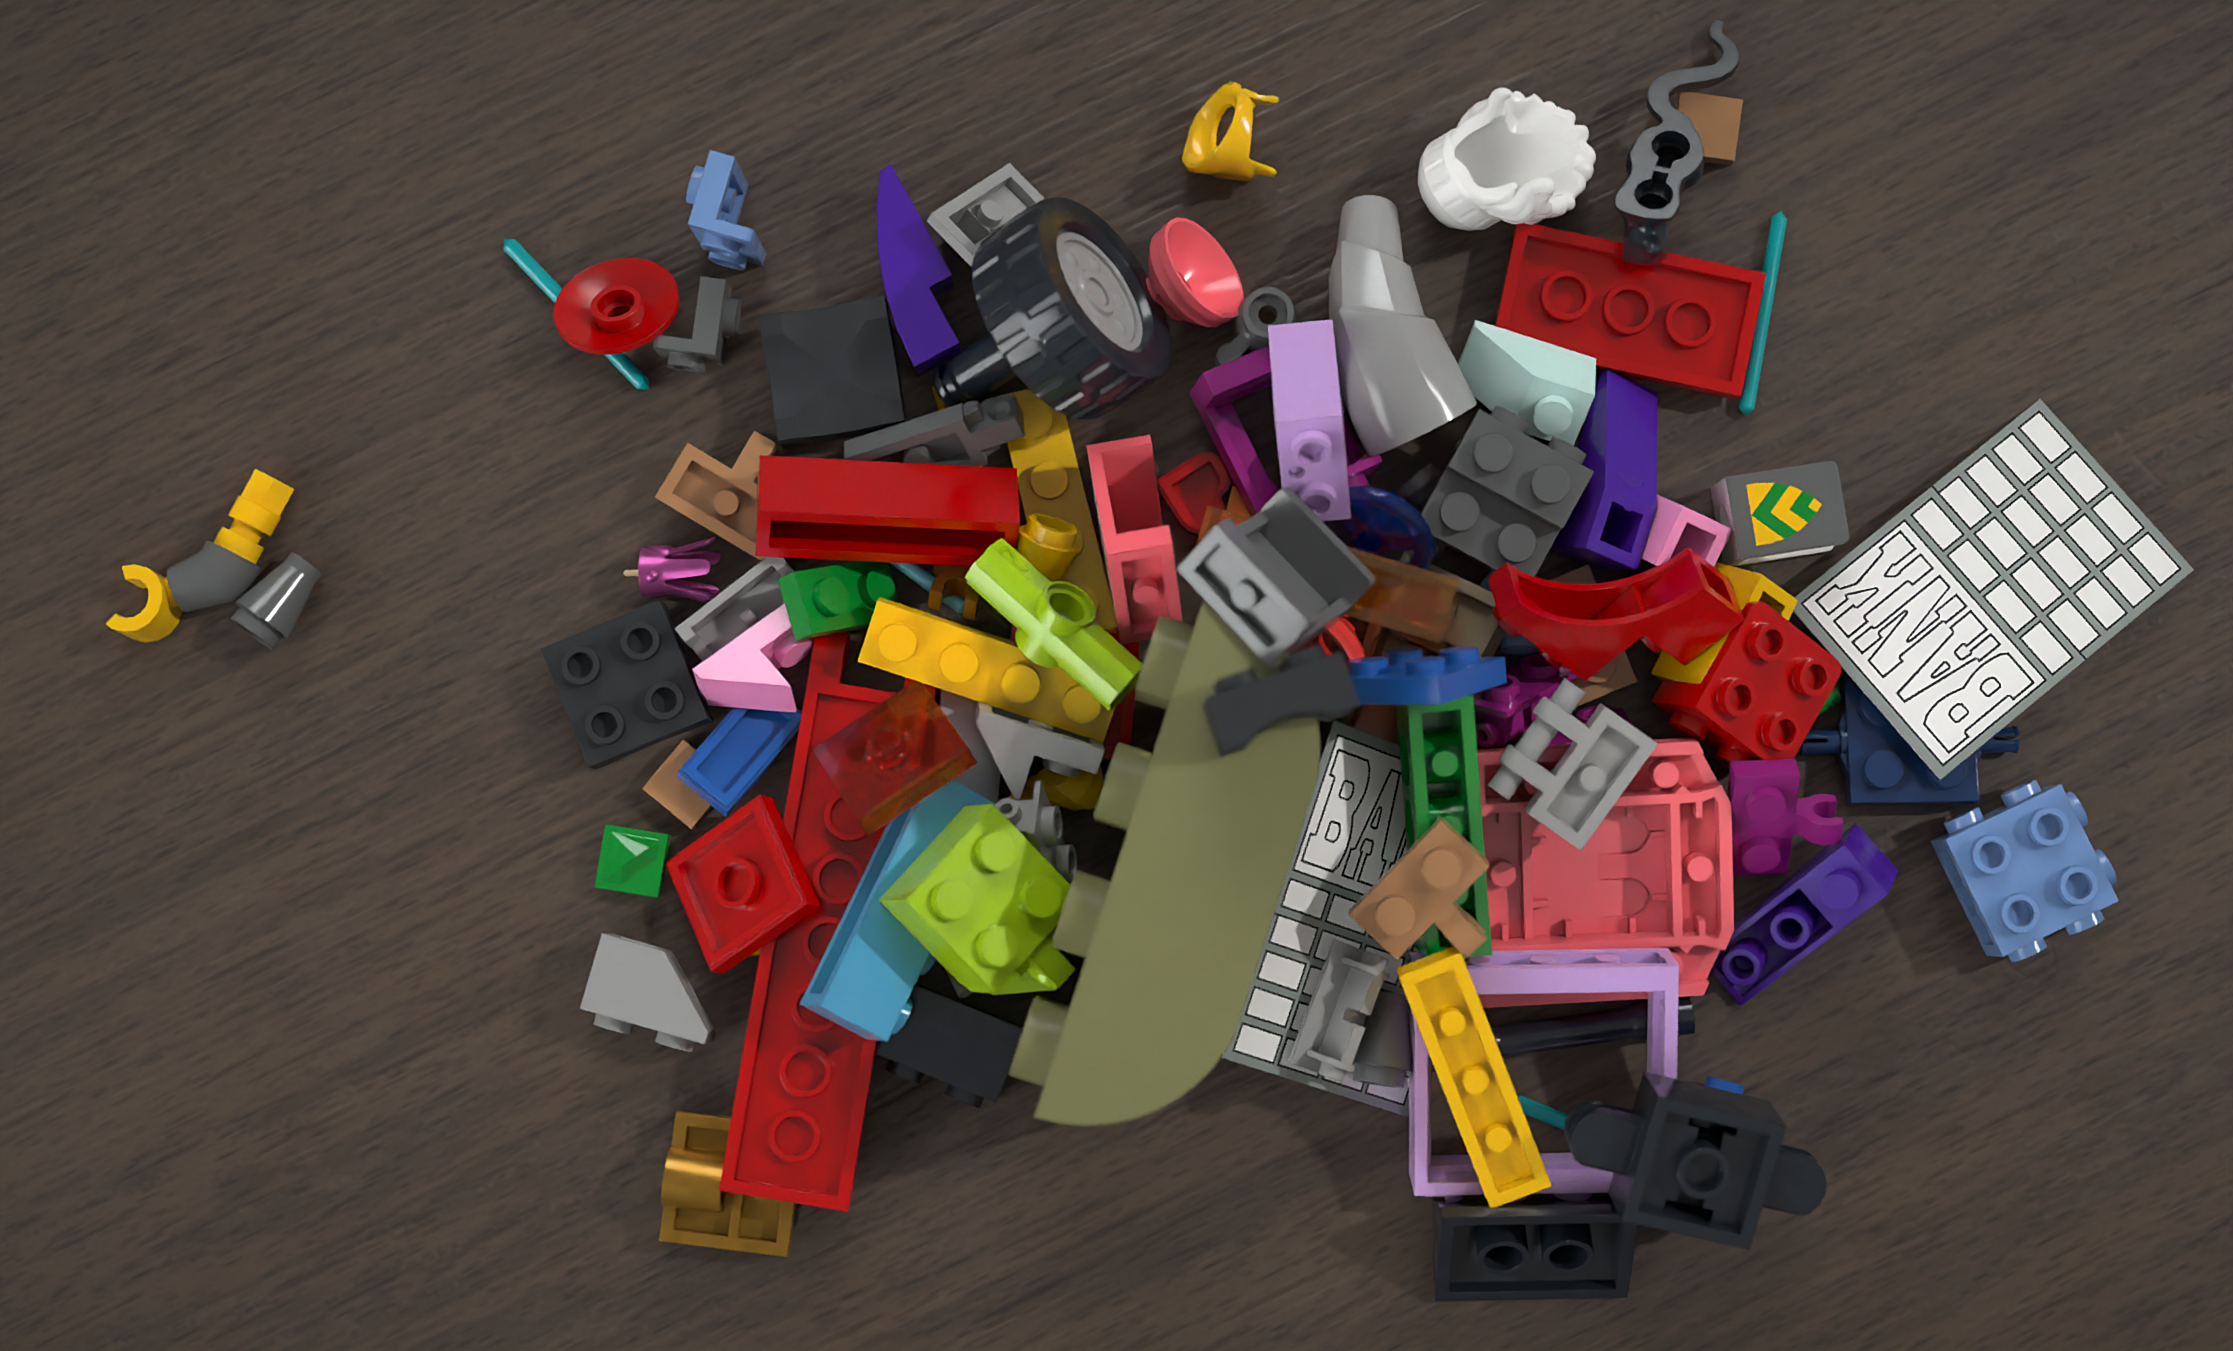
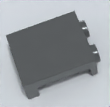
(1277, 576)

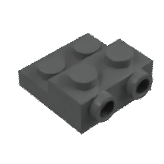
(1505, 493)

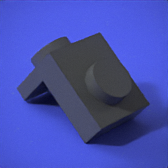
(715, 319)

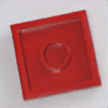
(742, 884)

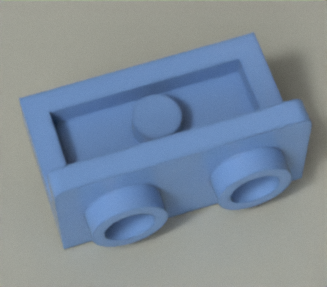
(717, 201)

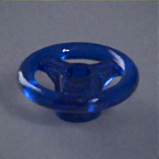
(1388, 522)

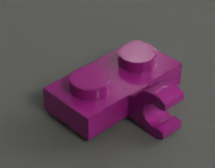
(1770, 813)

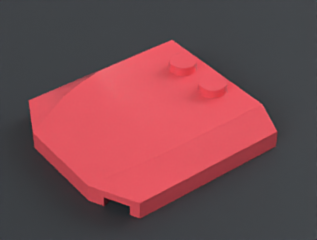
(1643, 880)

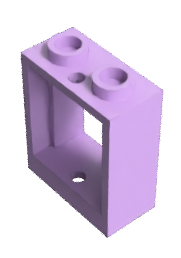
(1309, 416)

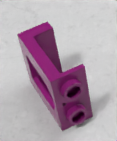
(1213, 401)

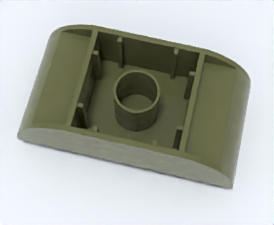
(1188, 900)

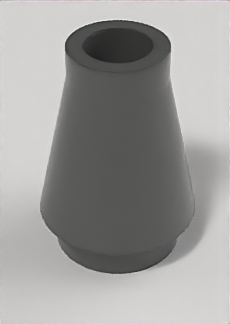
(276, 601)
(1386, 1043)

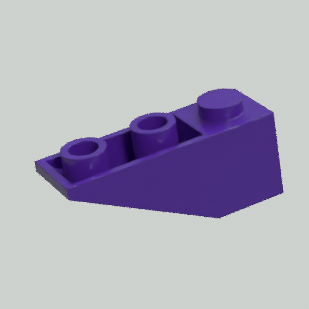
(1621, 497)
(1804, 913)

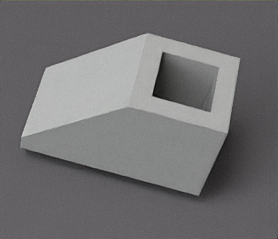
(645, 988)

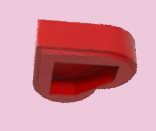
(1193, 488)

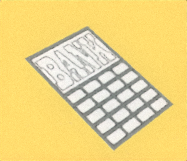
(1990, 588)
(1342, 851)

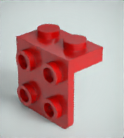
(1756, 692)

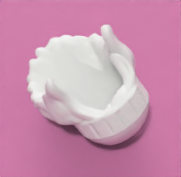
(1506, 163)

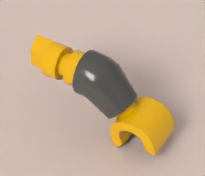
(215, 573)

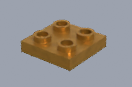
(701, 1213)

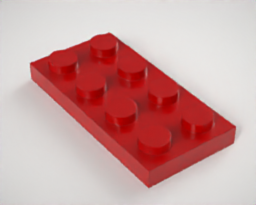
(1658, 323)

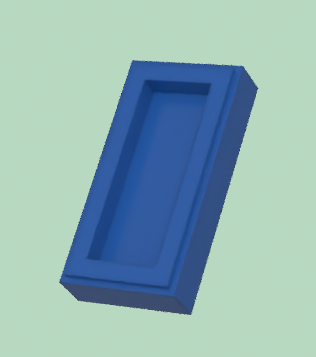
(738, 755)

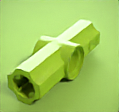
(1055, 623)

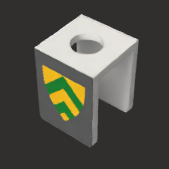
(1781, 513)

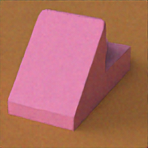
(747, 667)

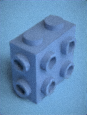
(2026, 869)

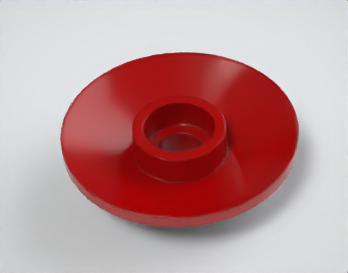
(616, 306)

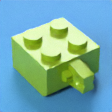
(984, 903)

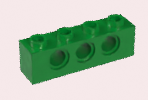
(1443, 782)

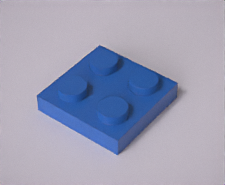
(1410, 678)

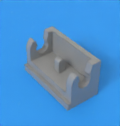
(736, 608)

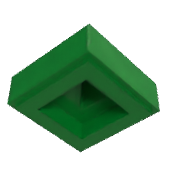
(632, 861)

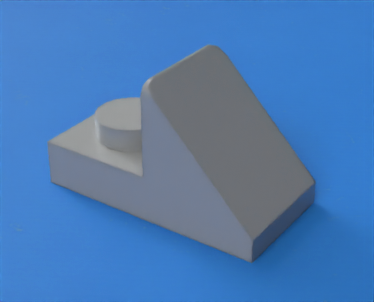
(983, 210)
(1017, 739)

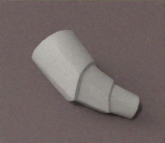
(1388, 354)

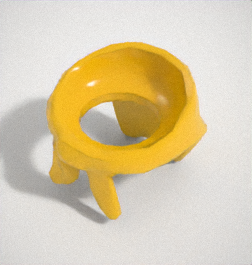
(1231, 156)

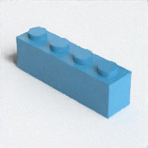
(872, 956)

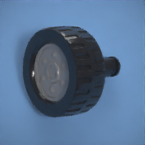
(1061, 314)

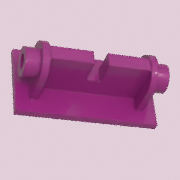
(1509, 706)

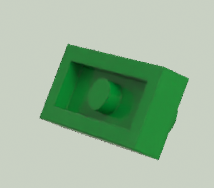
(835, 597)

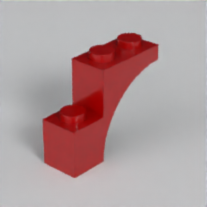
(1585, 626)

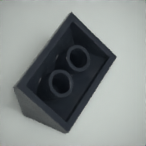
(1531, 1249)

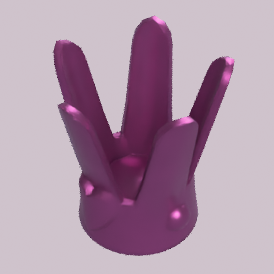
(663, 565)

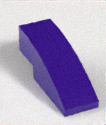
(913, 277)

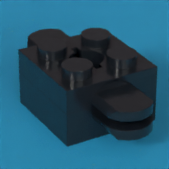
(1691, 1185)

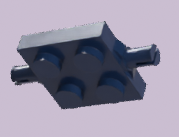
(1882, 765)

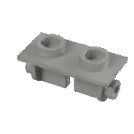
(1042, 828)
(1338, 1011)

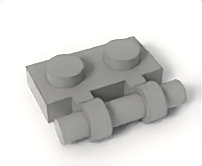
(1587, 776)

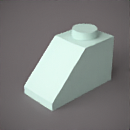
(1531, 379)

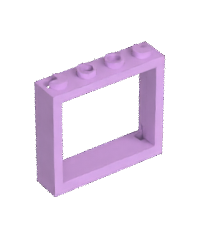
(1538, 973)

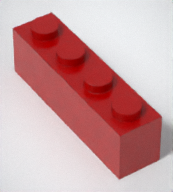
(883, 510)

